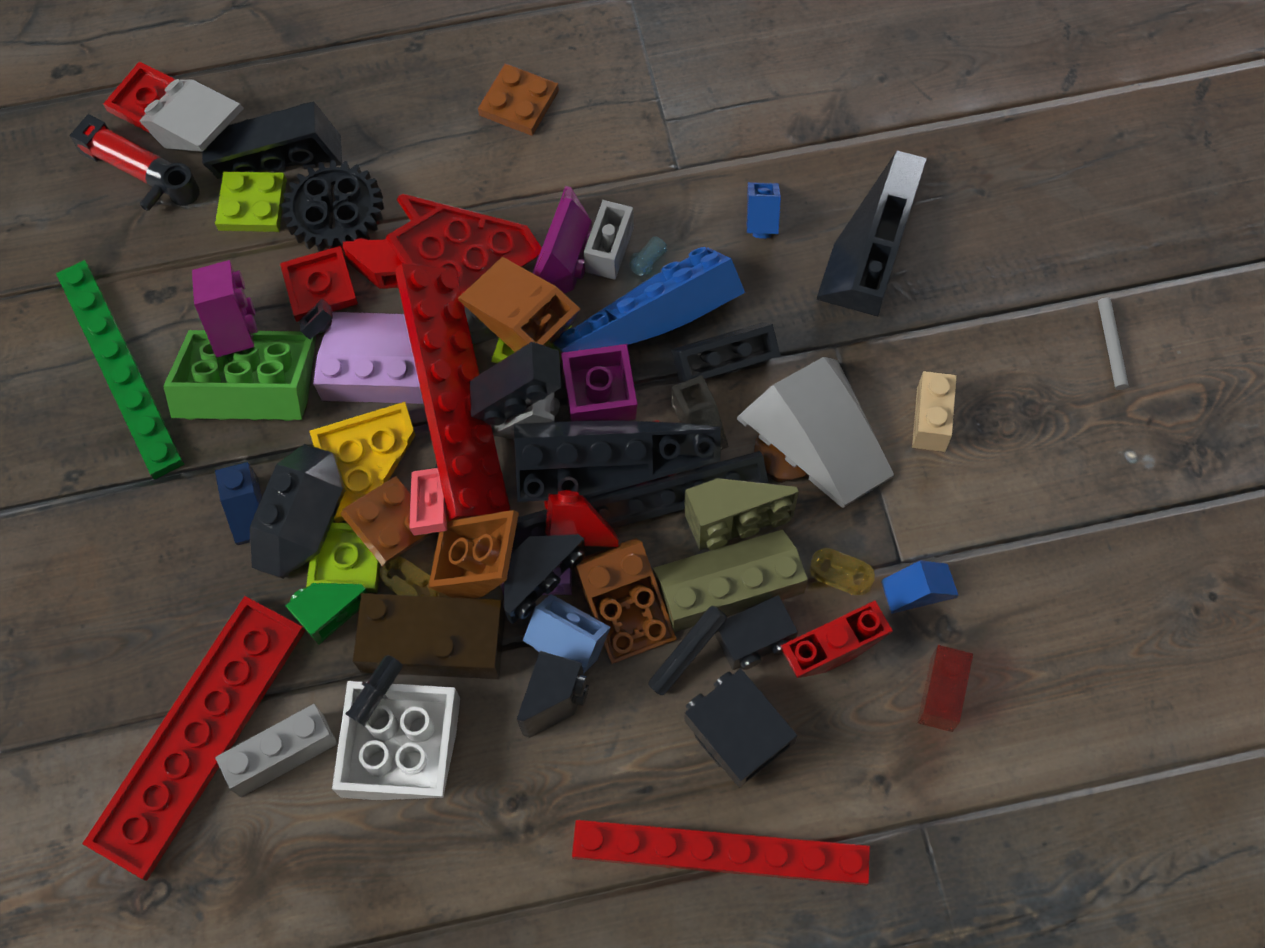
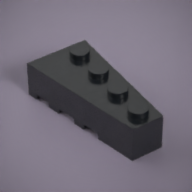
(275, 141)

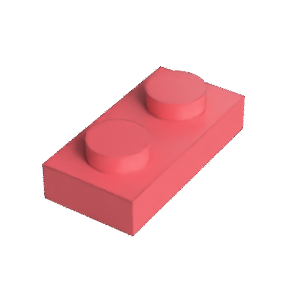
(427, 503)

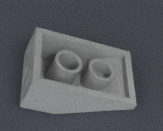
(189, 115)

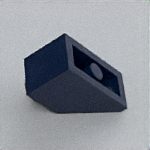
(239, 497)

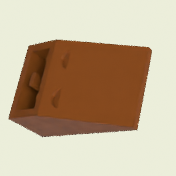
(519, 305)
(626, 598)

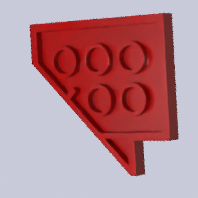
(459, 239)

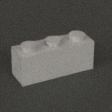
(276, 750)

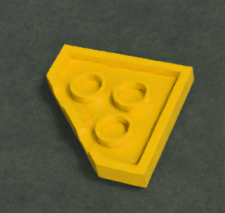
(366, 449)

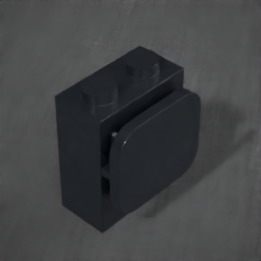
(739, 727)

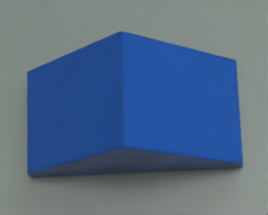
(919, 586)

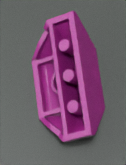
(563, 249)

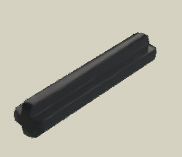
(687, 650)

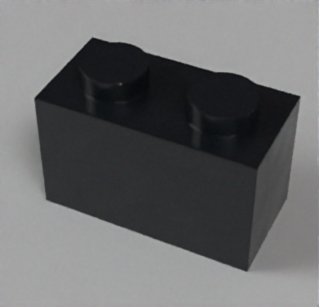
(756, 633)

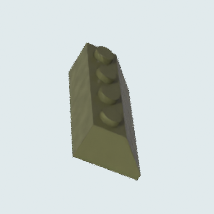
(731, 578)

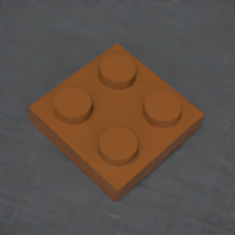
(518, 99)
(384, 521)

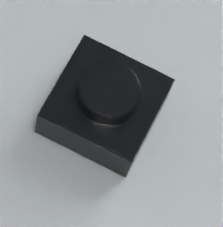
(316, 320)

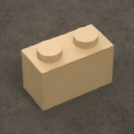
(934, 411)

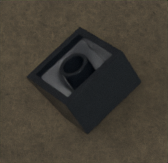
(552, 693)

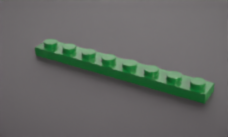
(120, 370)

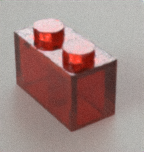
(945, 688)

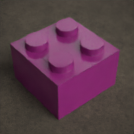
(224, 308)
(599, 384)

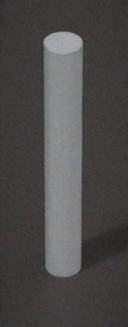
(1113, 344)

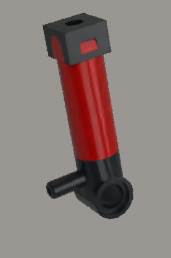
(174, 179)

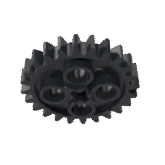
(305, 206)

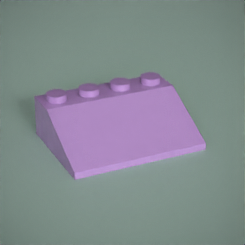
(367, 360)

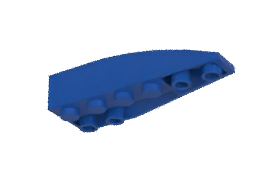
(659, 304)

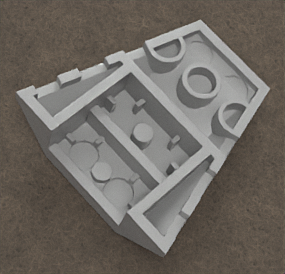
(821, 430)

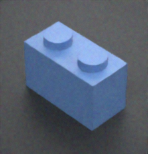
(566, 632)

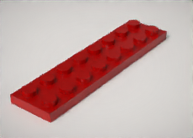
(444, 368)
(197, 728)

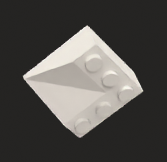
(401, 748)

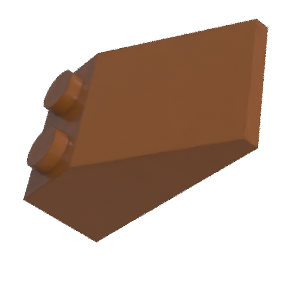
(473, 555)

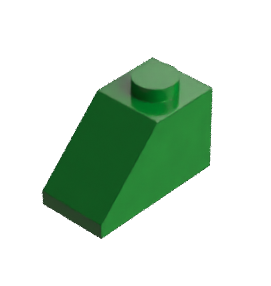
(325, 607)

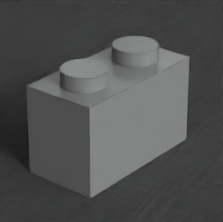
(608, 239)

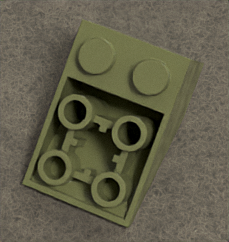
(736, 508)

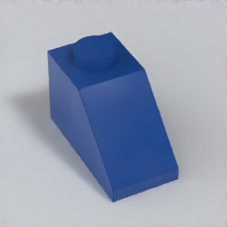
(763, 209)

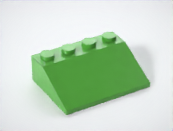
(247, 384)

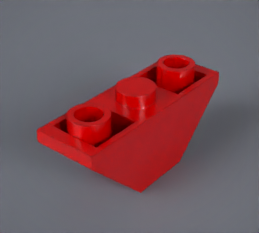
(373, 260)
(837, 641)

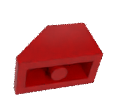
(573, 514)

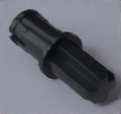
(375, 690)

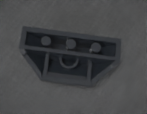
(296, 511)

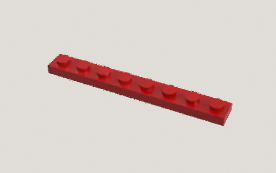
(721, 852)

